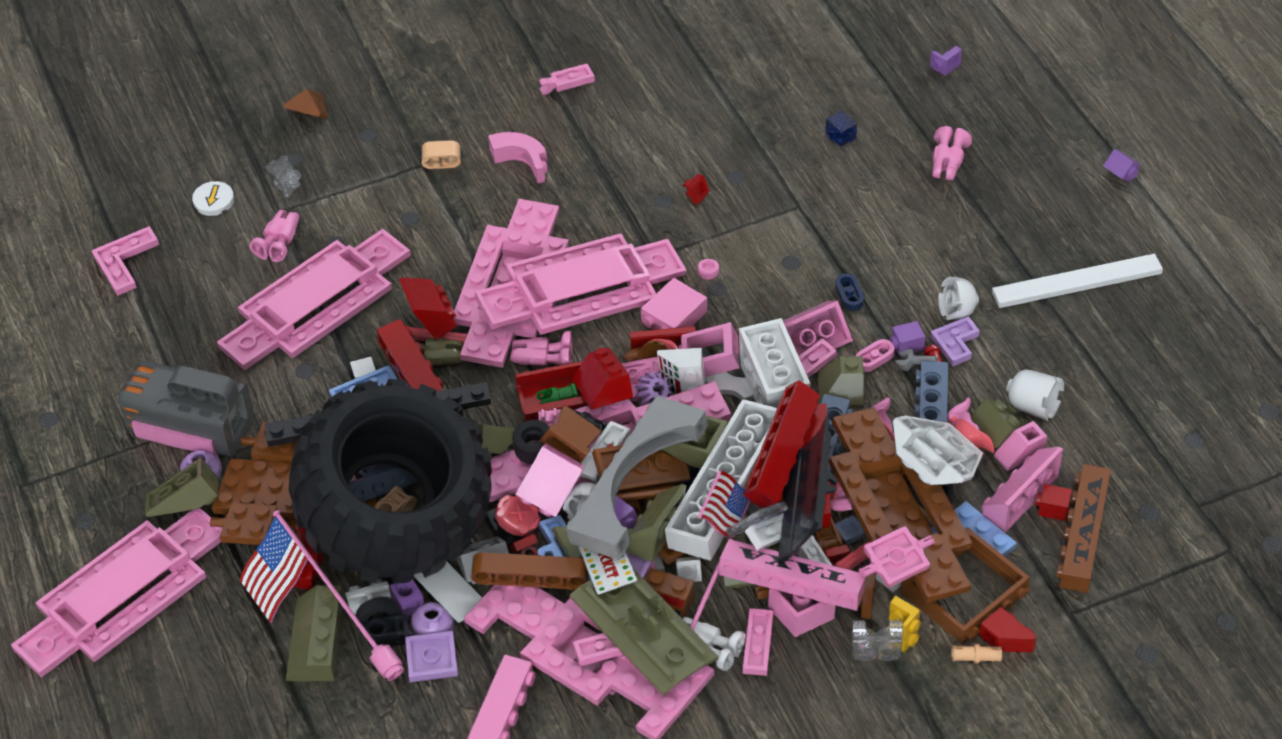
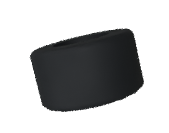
(527, 432)

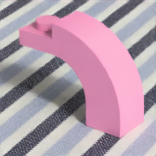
(519, 147)

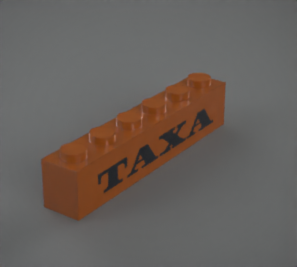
(1085, 528)

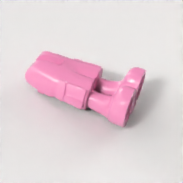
(949, 158)
(277, 235)
(537, 350)

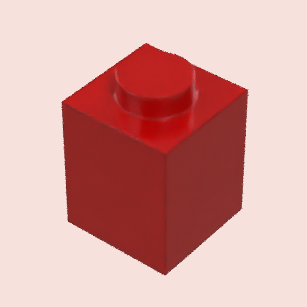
(1054, 502)

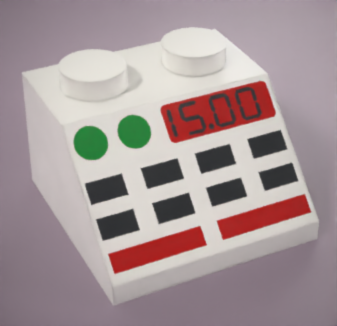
(682, 368)

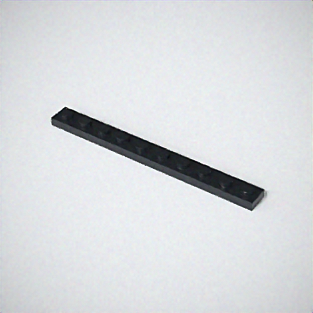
(291, 429)

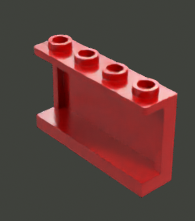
(532, 382)

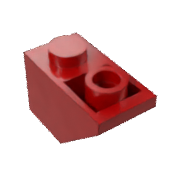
(1006, 631)

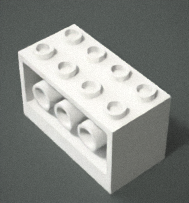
(769, 361)

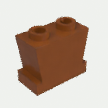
(571, 434)

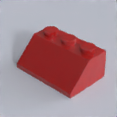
(430, 305)
(602, 379)

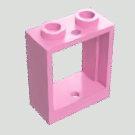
(711, 336)

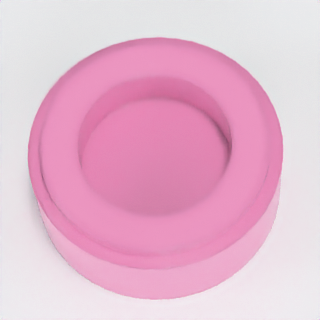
(708, 269)

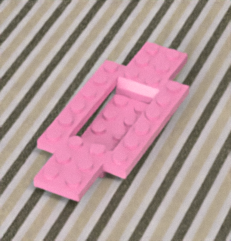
(524, 238)
(574, 272)
(304, 289)
(109, 582)

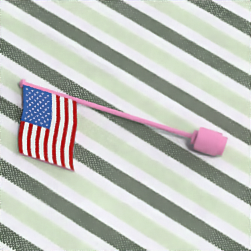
(721, 509)
(276, 569)

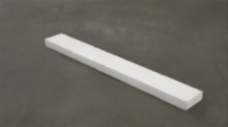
(1076, 280)

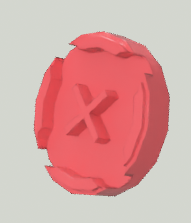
(517, 516)

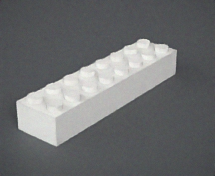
(733, 454)

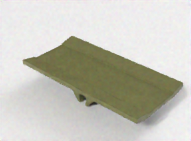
(646, 632)

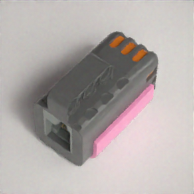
(186, 408)

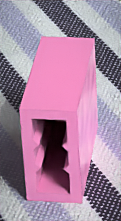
(674, 307)
(549, 480)

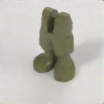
(442, 351)

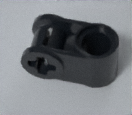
(389, 630)

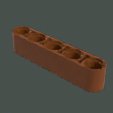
(528, 570)

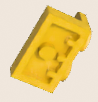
(910, 621)

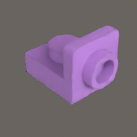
(946, 62)

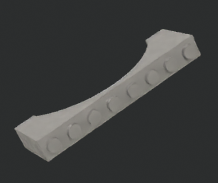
(661, 426)

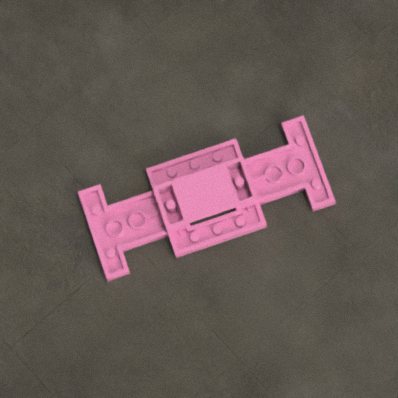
(551, 650)

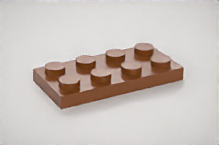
(651, 472)

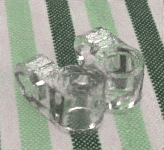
(884, 643)

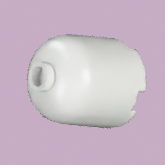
(1035, 393)

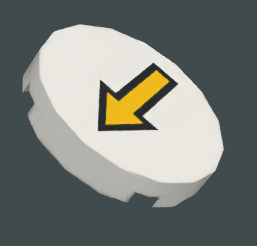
(213, 198)

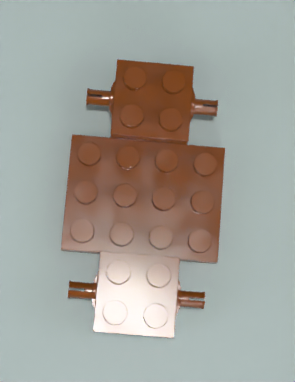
(254, 491)

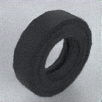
(375, 605)

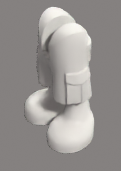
(712, 637)

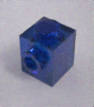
(841, 128)

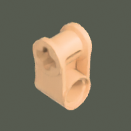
(397, 501)

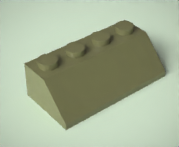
(315, 636)

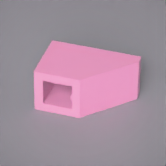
(1019, 445)

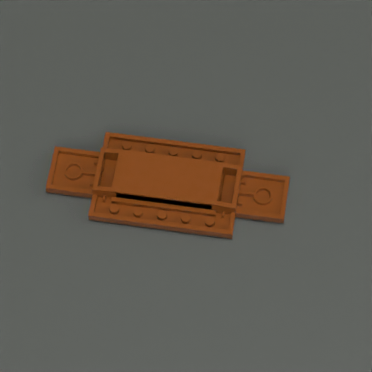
(885, 503)

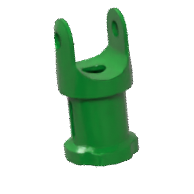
(554, 394)

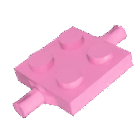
(896, 556)

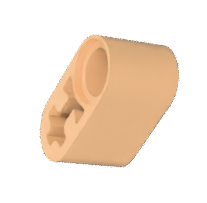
(441, 154)

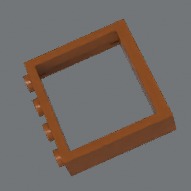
(996, 562)

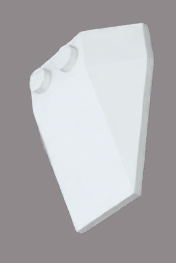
(935, 450)

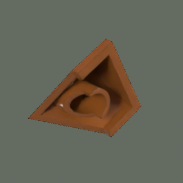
(308, 103)

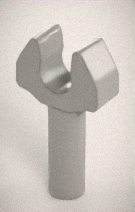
(909, 359)

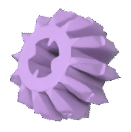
(652, 382)

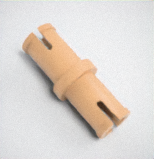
(976, 653)

